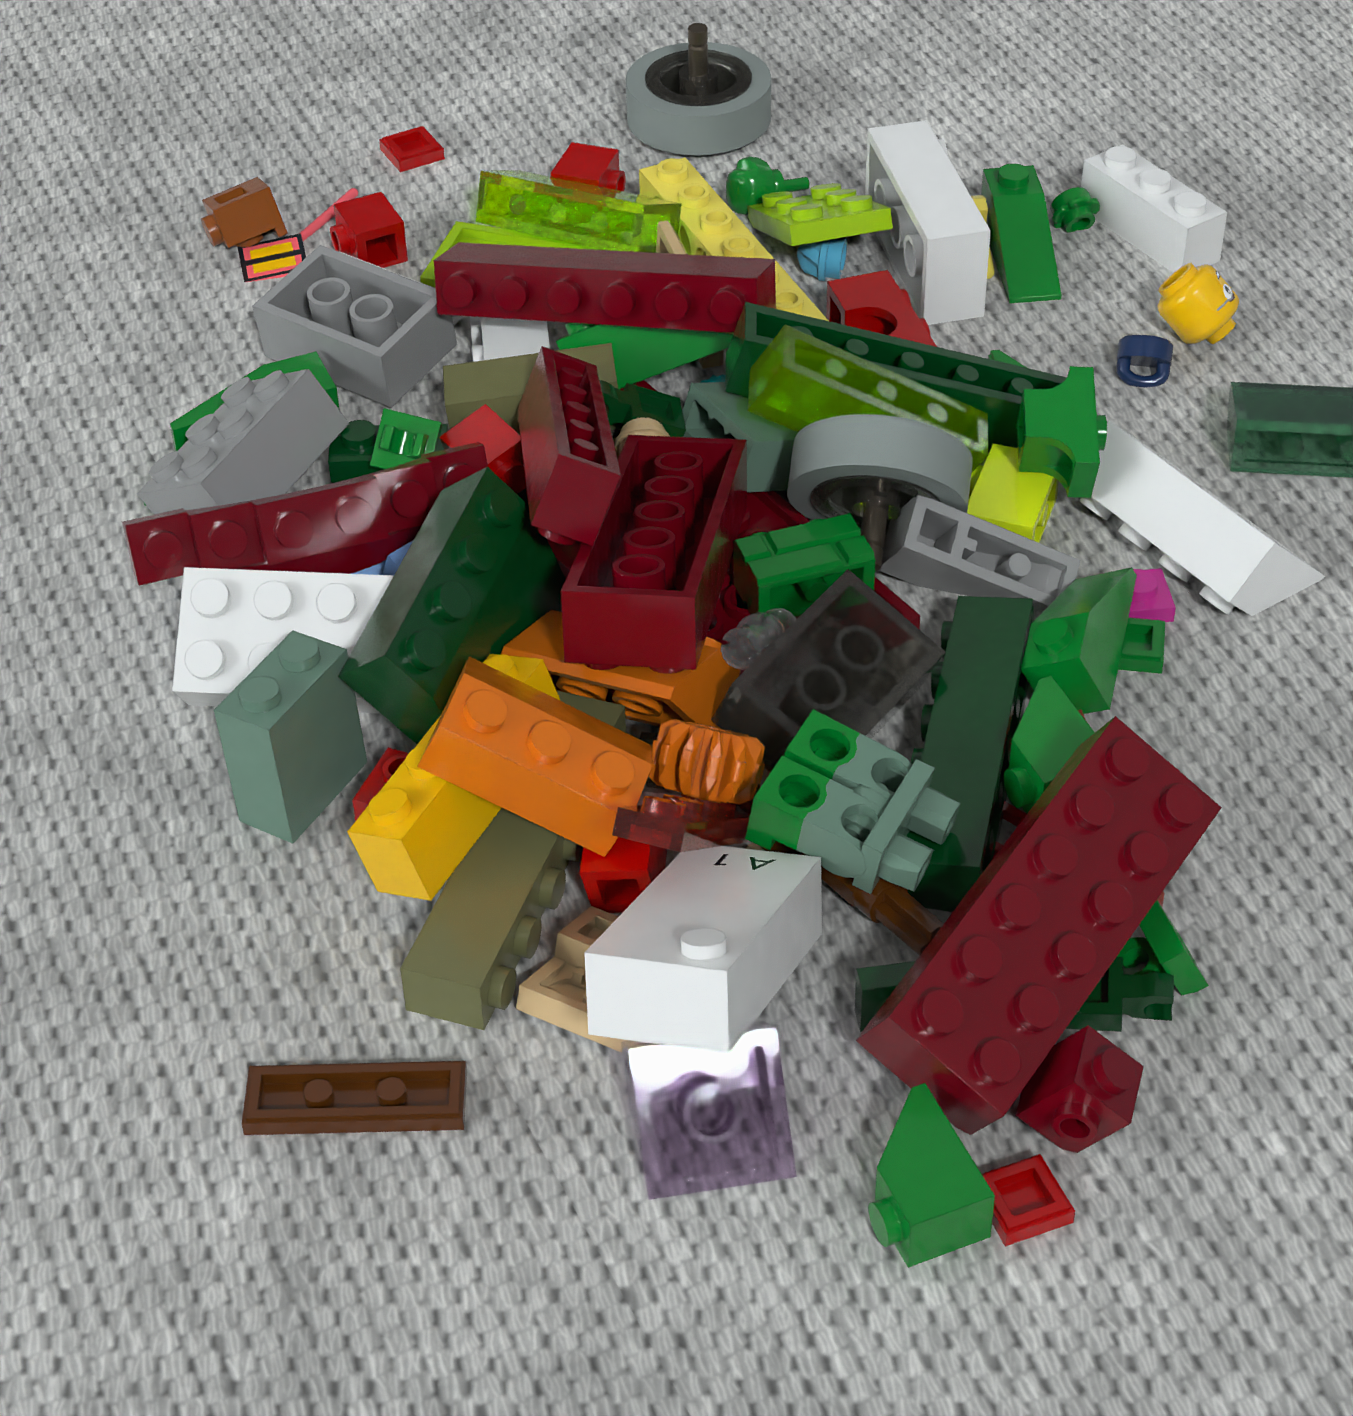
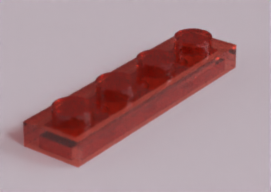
(682, 823)

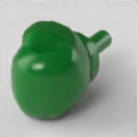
(753, 180)

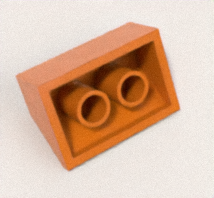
(646, 694)
(537, 756)

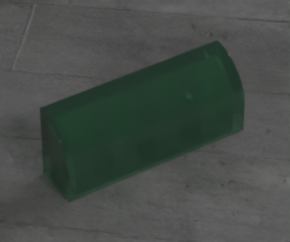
(1290, 429)

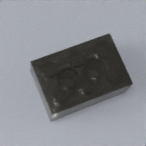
(840, 657)

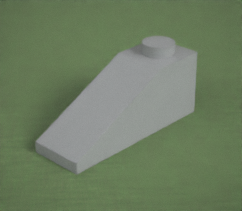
(972, 557)

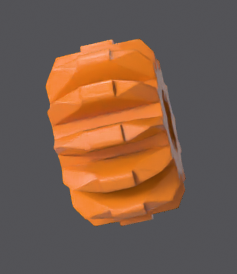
(707, 761)

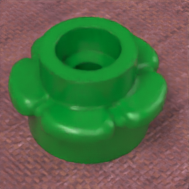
(1074, 209)

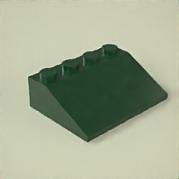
(459, 593)

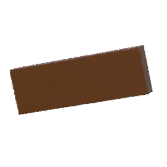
(355, 1098)

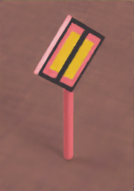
(281, 255)

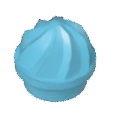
(823, 258)

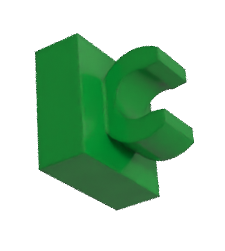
(403, 439)
(1164, 952)

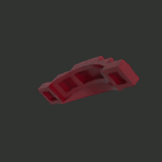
(307, 530)

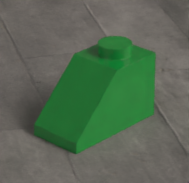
(1043, 743)
(928, 1186)

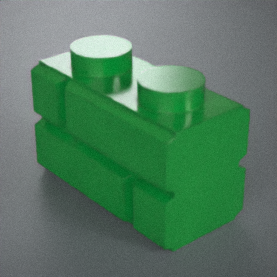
(799, 563)

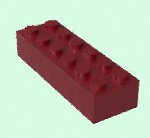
(658, 555)
(1040, 927)

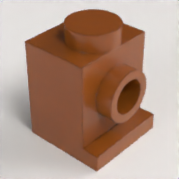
(242, 215)

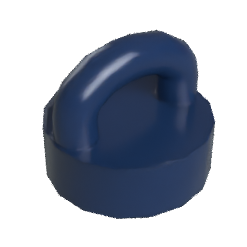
(1144, 352)

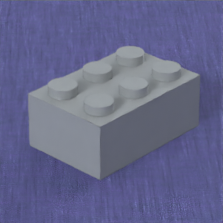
(362, 320)
(249, 446)

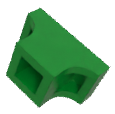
(1063, 432)

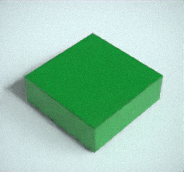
(1143, 646)

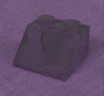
(709, 1114)

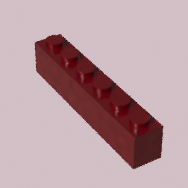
(601, 286)
(566, 448)

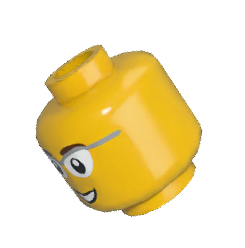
(1198, 304)

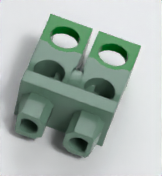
(852, 806)

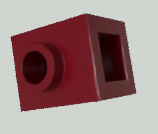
(1081, 1091)

